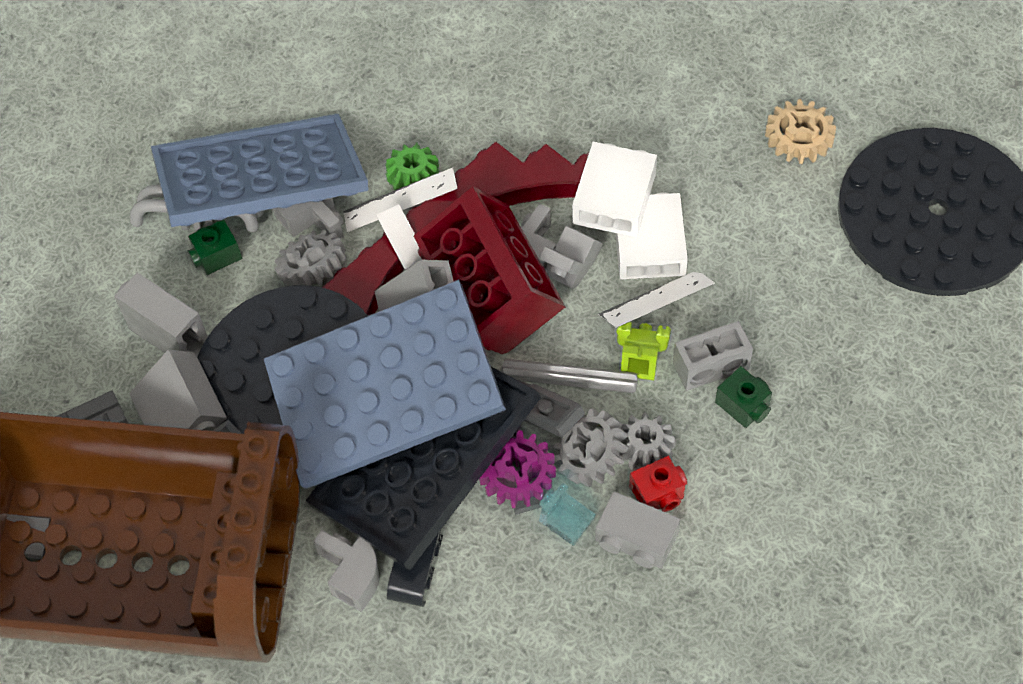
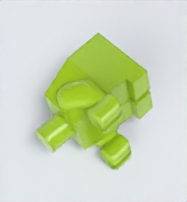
(642, 348)

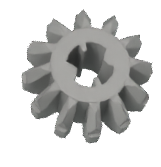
(658, 436)

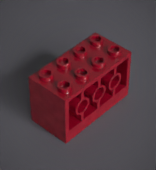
(496, 268)

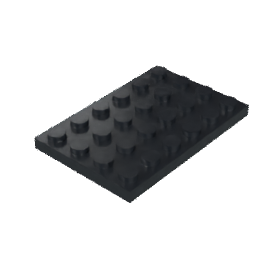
(413, 493)

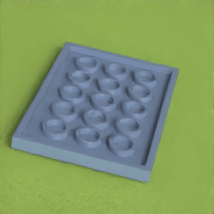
(257, 170)
(384, 384)

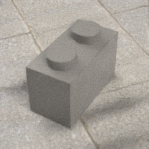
(637, 531)

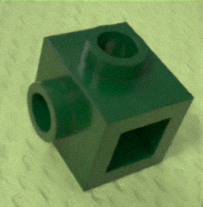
(213, 247)
(744, 397)

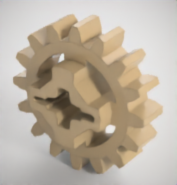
(800, 131)

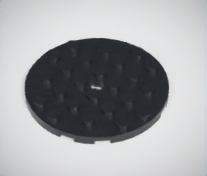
(895, 233)
(261, 328)

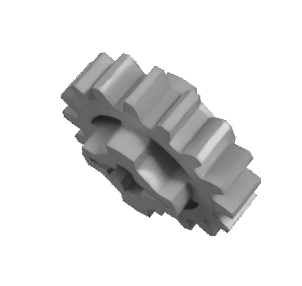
(310, 259)
(591, 448)

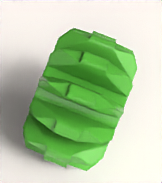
(410, 166)

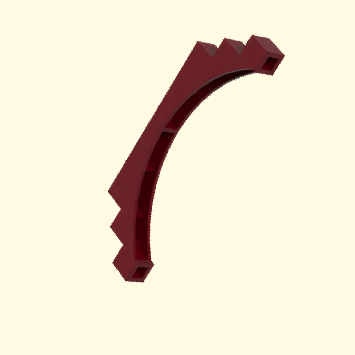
(493, 171)

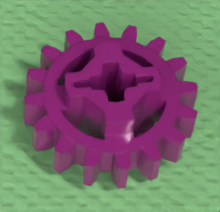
(530, 460)

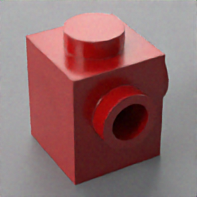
(659, 484)

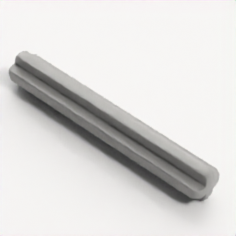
(570, 375)

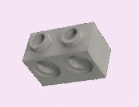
(712, 355)

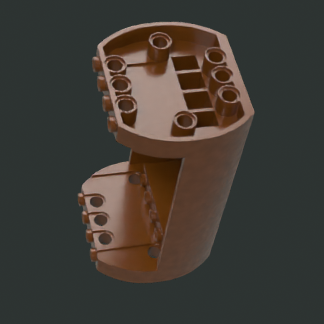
(154, 494)

